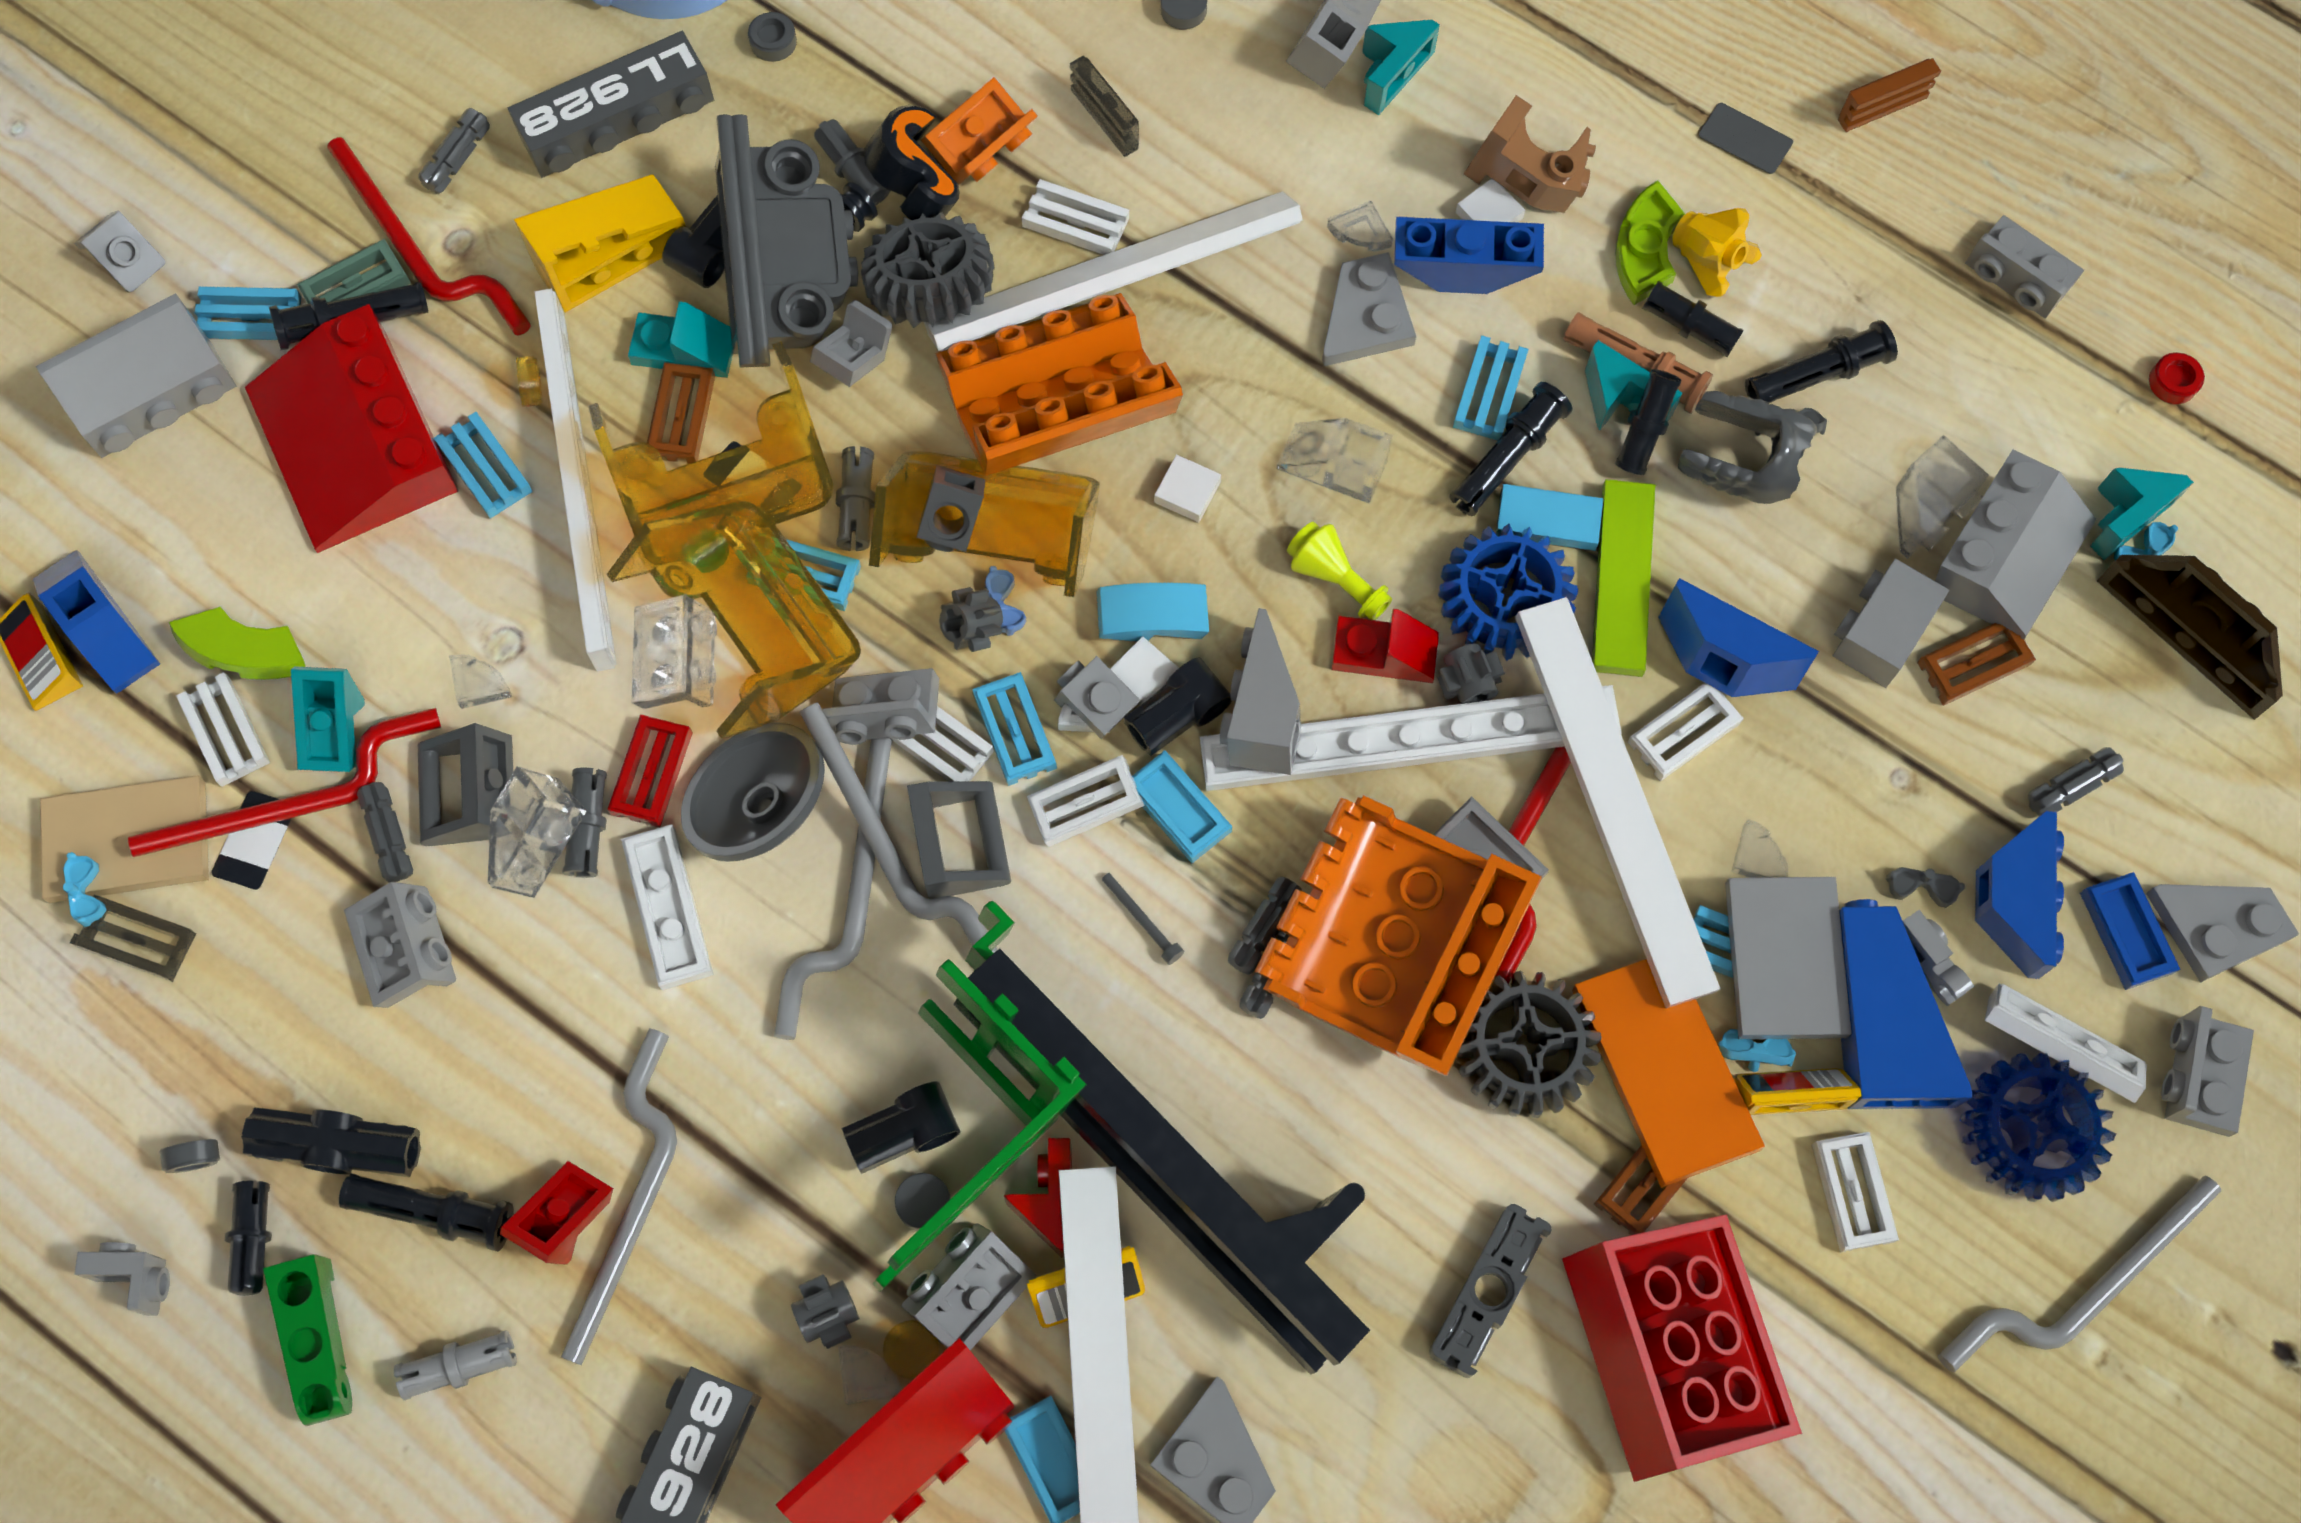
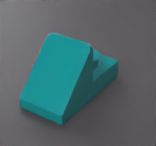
(1397, 56)
(685, 339)
(1616, 381)
(2138, 501)
(324, 718)

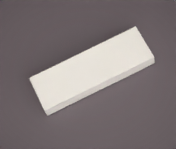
(667, 907)
(2067, 1041)

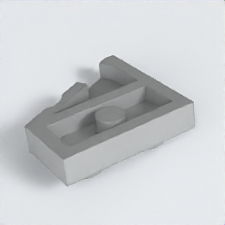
(1367, 312)
(2221, 924)
(1216, 1460)

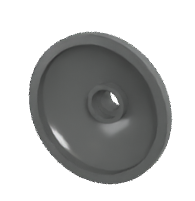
(752, 792)

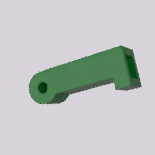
(310, 1337)

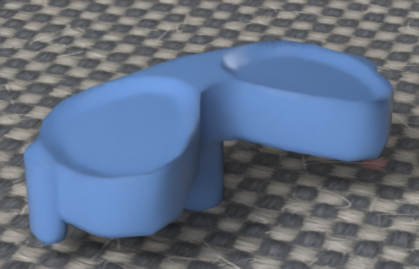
(1000, 586)

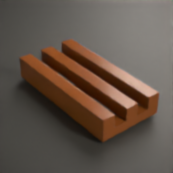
(1888, 94)
(674, 449)
(1940, 678)
(1621, 1214)

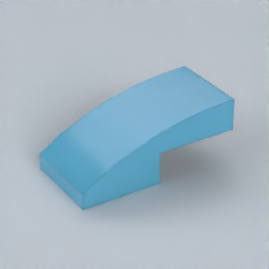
(1152, 609)

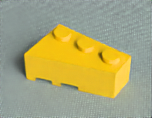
(599, 238)

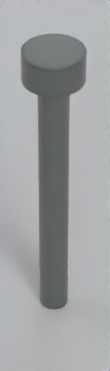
(1171, 952)

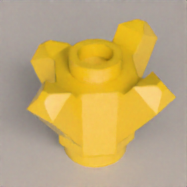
(1715, 246)

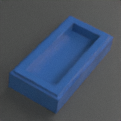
(2129, 931)

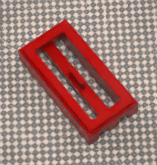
(668, 778)

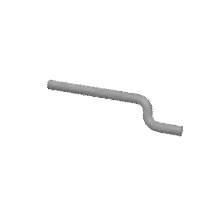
(878, 838)
(856, 907)
(640, 1202)
(2094, 1299)

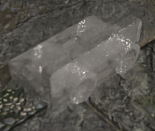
(673, 653)

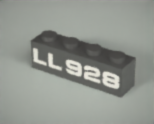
(612, 104)
(691, 1453)

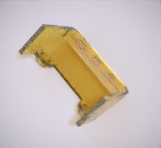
(778, 473)
(1022, 516)
(758, 595)

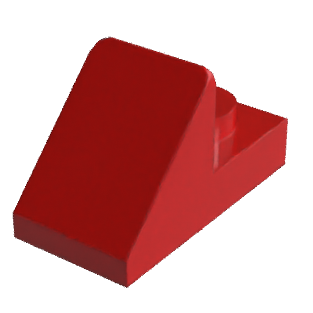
(1386, 649)
(1043, 1211)
(558, 1214)

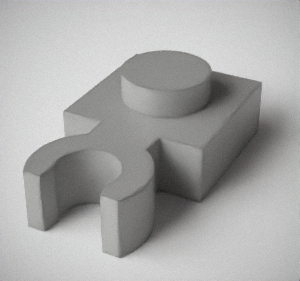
(1933, 954)

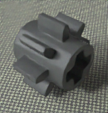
(971, 619)
(1470, 674)
(825, 1311)

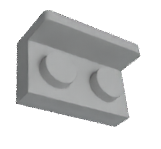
(2023, 266)
(884, 706)
(399, 942)
(2207, 1072)
(968, 1287)

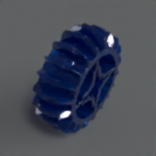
(2059, 1090)

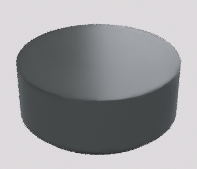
(1183, 13)
(772, 36)
(189, 1156)
(920, 1199)

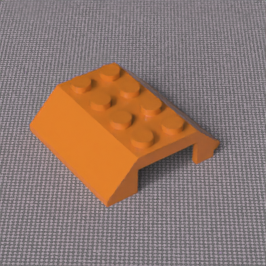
(1396, 934)

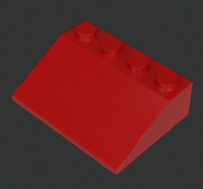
(348, 431)
(1680, 1346)
(905, 1446)

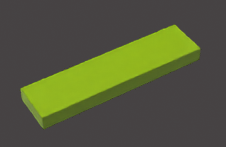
(1623, 578)

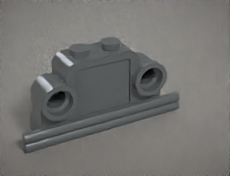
(779, 243)

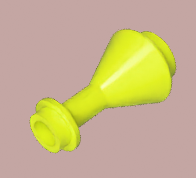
(1321, 555)

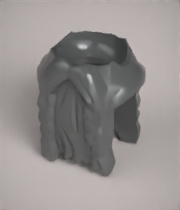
(1789, 435)

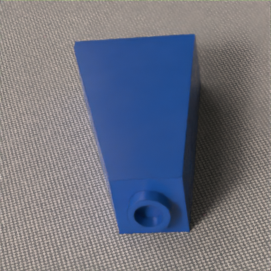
(1897, 1036)

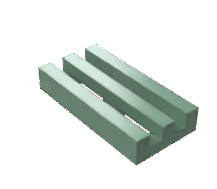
(383, 277)

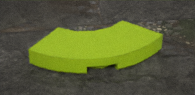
(1643, 242)
(226, 644)

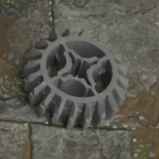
(927, 269)
(1550, 1040)

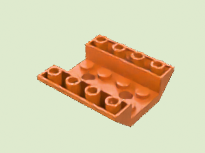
(1055, 383)

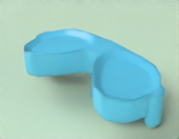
(2157, 540)
(78, 874)
(1770, 1051)

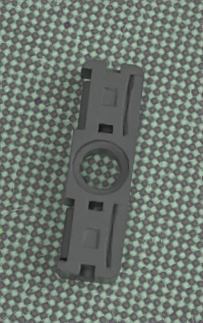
(1469, 1320)

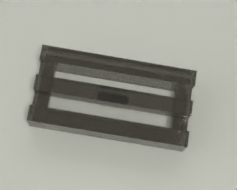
(1104, 106)
(177, 953)

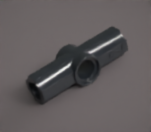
(331, 1142)

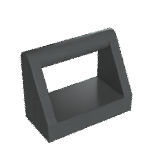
(485, 770)
(937, 881)

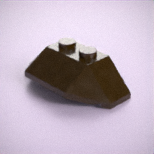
(2203, 623)

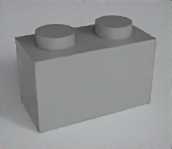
(1889, 623)

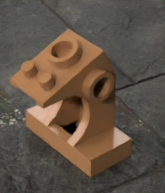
(1527, 170)

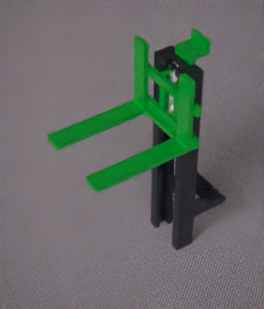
(1074, 1080)

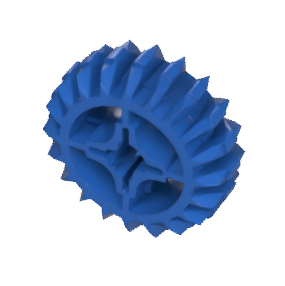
(1465, 578)

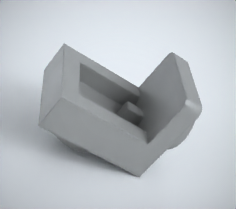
(854, 346)
(1096, 695)
(120, 1263)

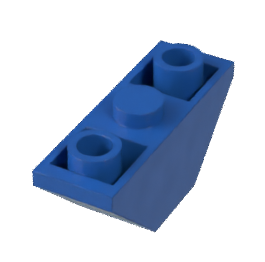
(1468, 253)
(94, 622)
(1731, 646)
(2021, 897)

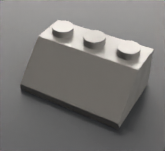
(137, 376)
(2016, 545)

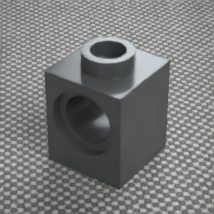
(956, 490)

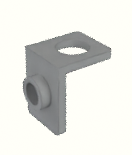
(122, 251)

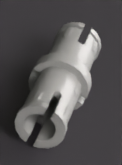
(455, 1365)

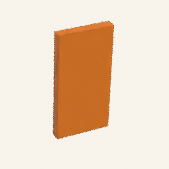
(1668, 1075)

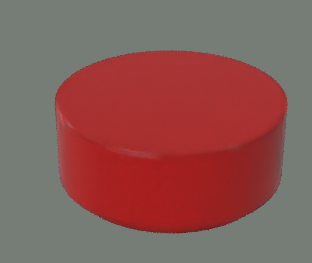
(2176, 378)

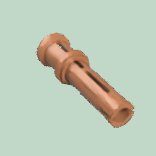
(1585, 333)

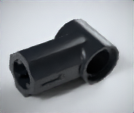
(698, 249)
(1189, 698)
(916, 1122)

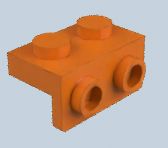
(977, 131)

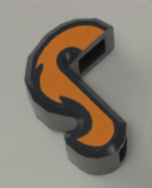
(906, 167)

